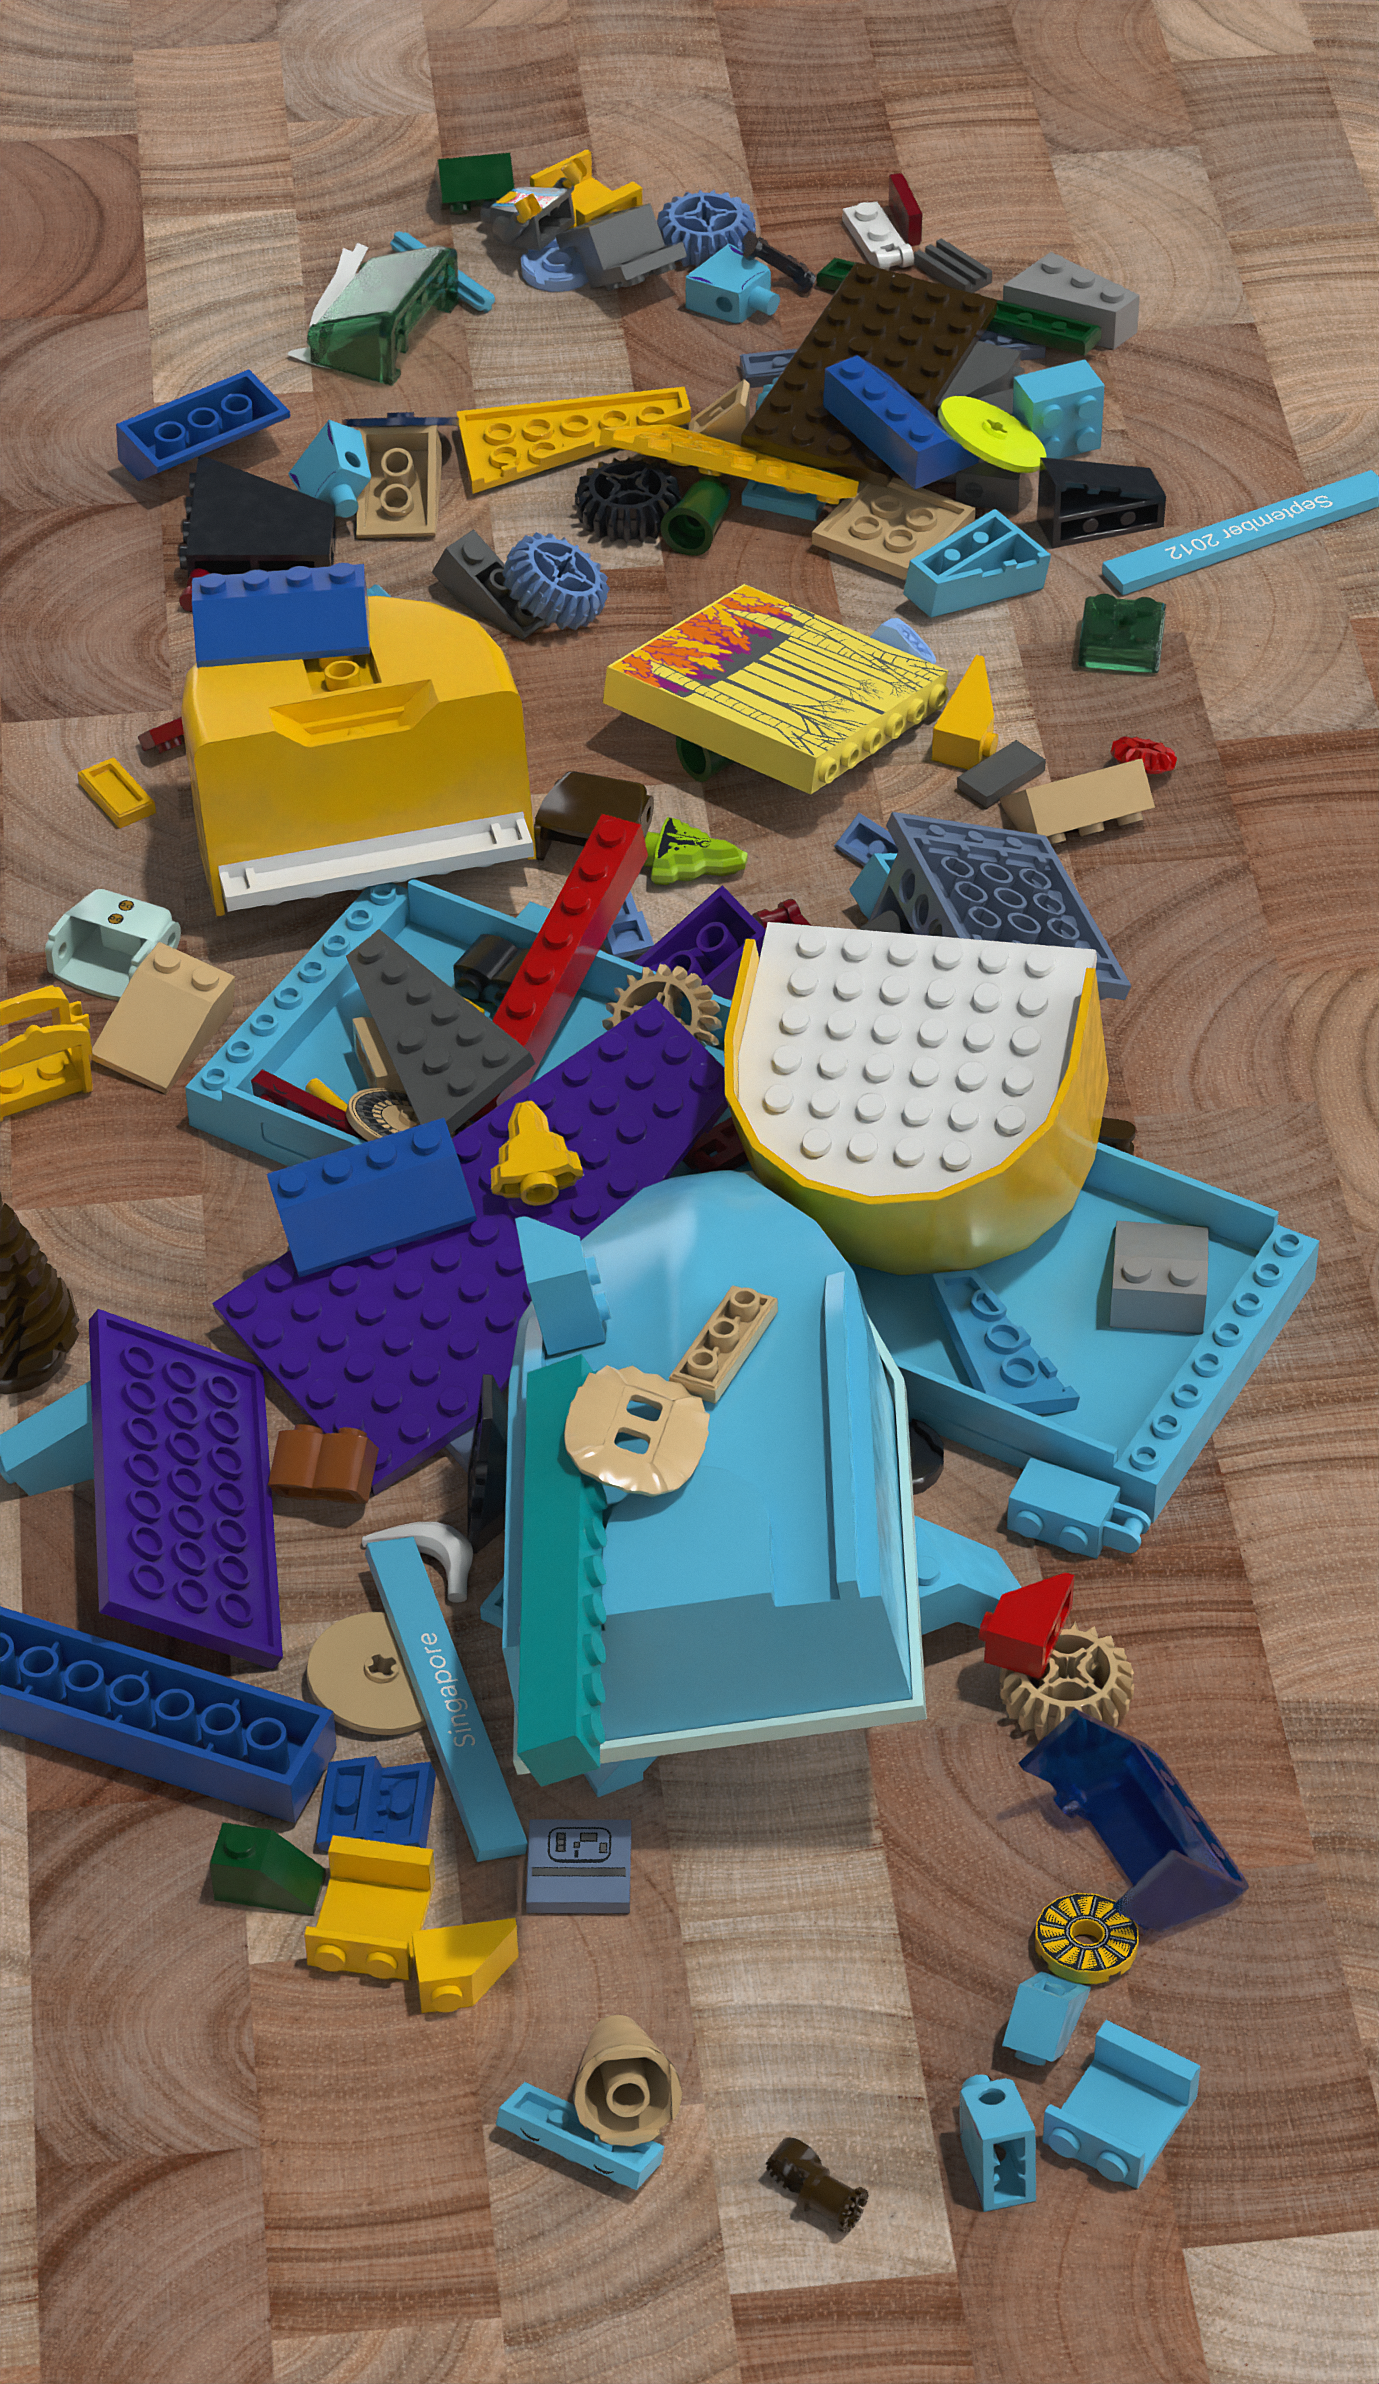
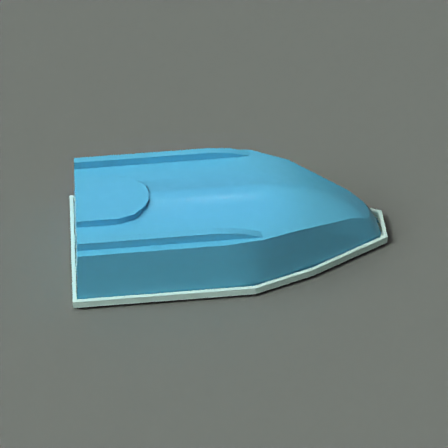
(787, 1563)

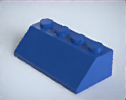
(892, 423)
(197, 424)
(280, 615)
(371, 1197)

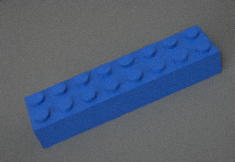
(161, 1717)

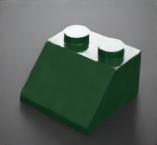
(472, 181)

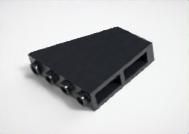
(252, 524)

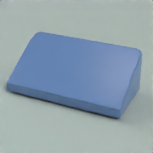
(864, 839)

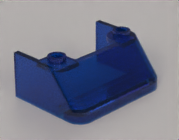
(1142, 1818)

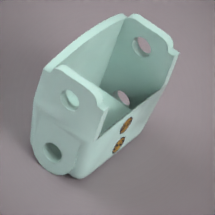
(106, 940)

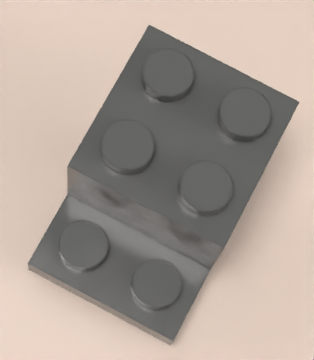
(622, 248)

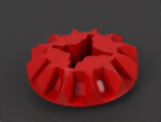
(1155, 756)

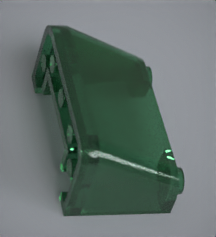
(381, 308)

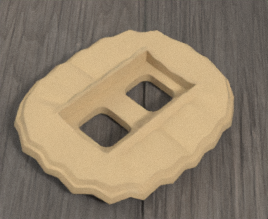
(673, 1440)

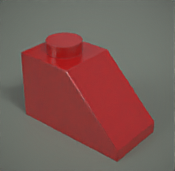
(1027, 1625)

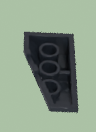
(487, 1467)

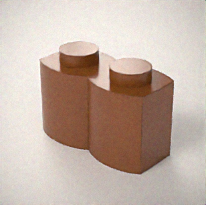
(323, 1465)

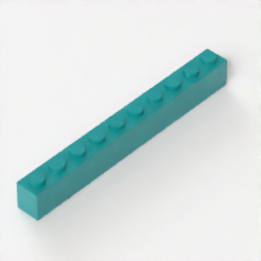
(559, 1589)

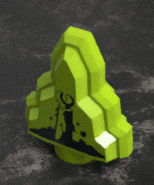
(687, 853)

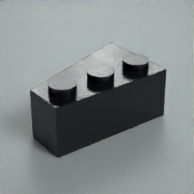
(1096, 501)

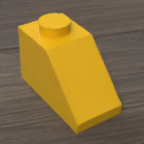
(461, 1962)

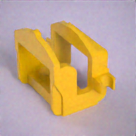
(51, 1075)

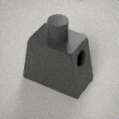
(986, 486)

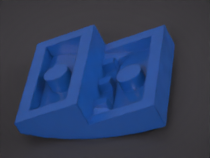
(377, 1802)

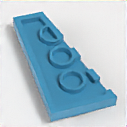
(995, 1349)

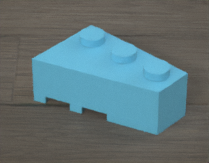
(976, 567)

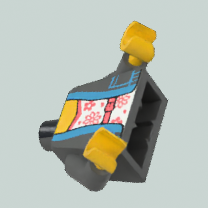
(535, 214)

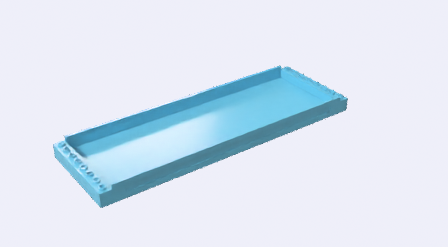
(1142, 1392)

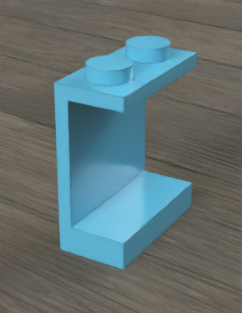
(1123, 2106)

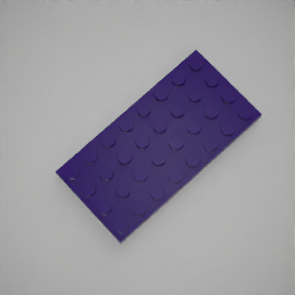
(183, 1490)

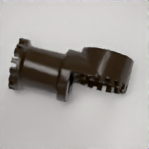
(803, 2173)

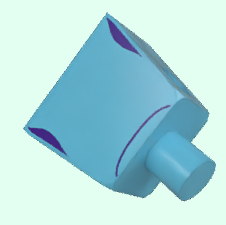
(731, 287)
(334, 468)
(996, 2115)

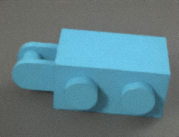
(1073, 1511)

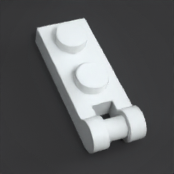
(877, 236)

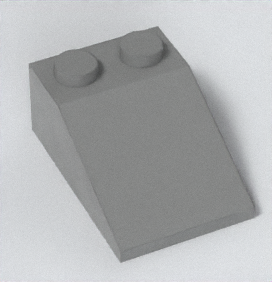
(1159, 1277)

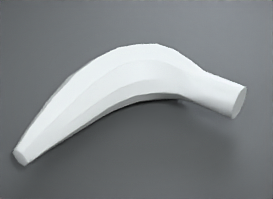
(440, 1542)

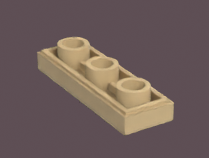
(725, 1343)

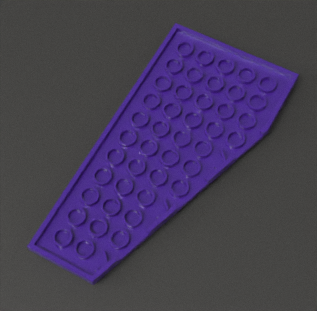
(413, 1328)

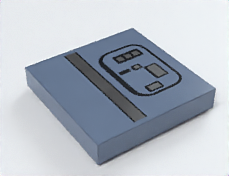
(578, 1866)

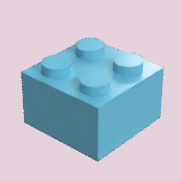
(1061, 407)

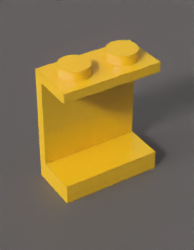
(589, 196)
(371, 1908)

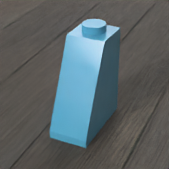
(51, 1445)

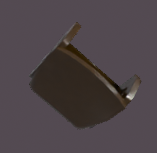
(577, 803)

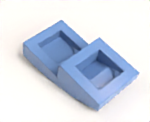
(629, 932)

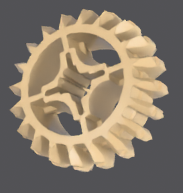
(669, 990)
(1070, 1684)

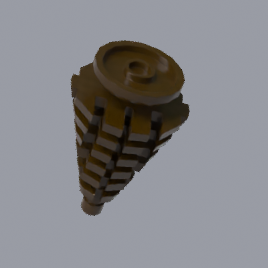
(35, 1310)

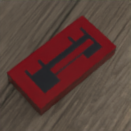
(905, 209)

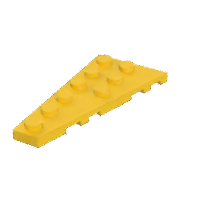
(534, 437)
(718, 457)

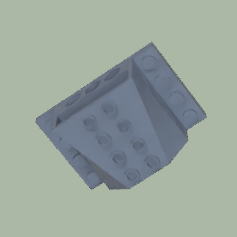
(990, 888)

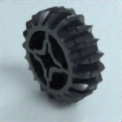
(626, 499)

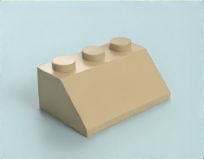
(1082, 802)

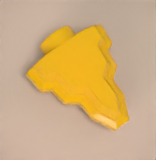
(534, 1159)

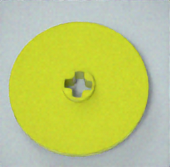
(991, 434)

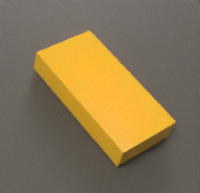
(116, 792)

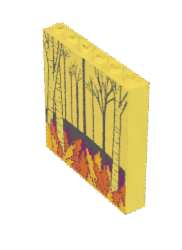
(776, 688)

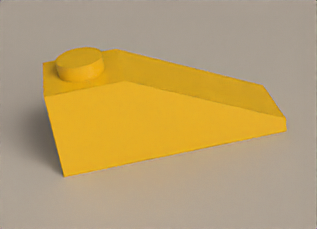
(966, 725)

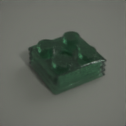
(1122, 634)

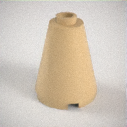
(625, 2084)

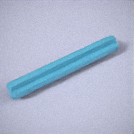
(468, 289)

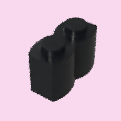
(488, 969)

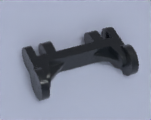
(788, 264)

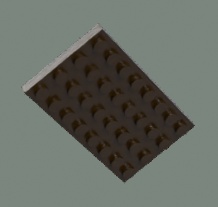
(896, 323)

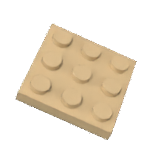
(890, 525)

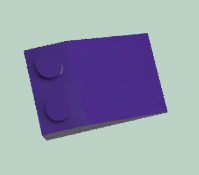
(709, 942)

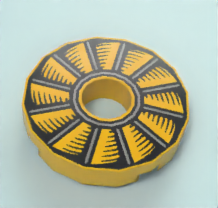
(1085, 1915)

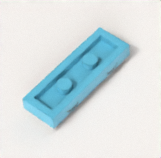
(556, 2126)

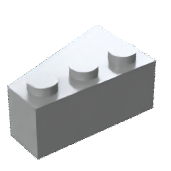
(1078, 294)

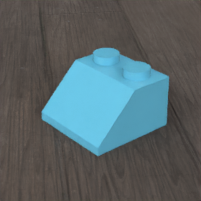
(562, 1286)

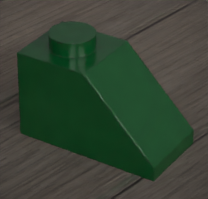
(264, 1871)

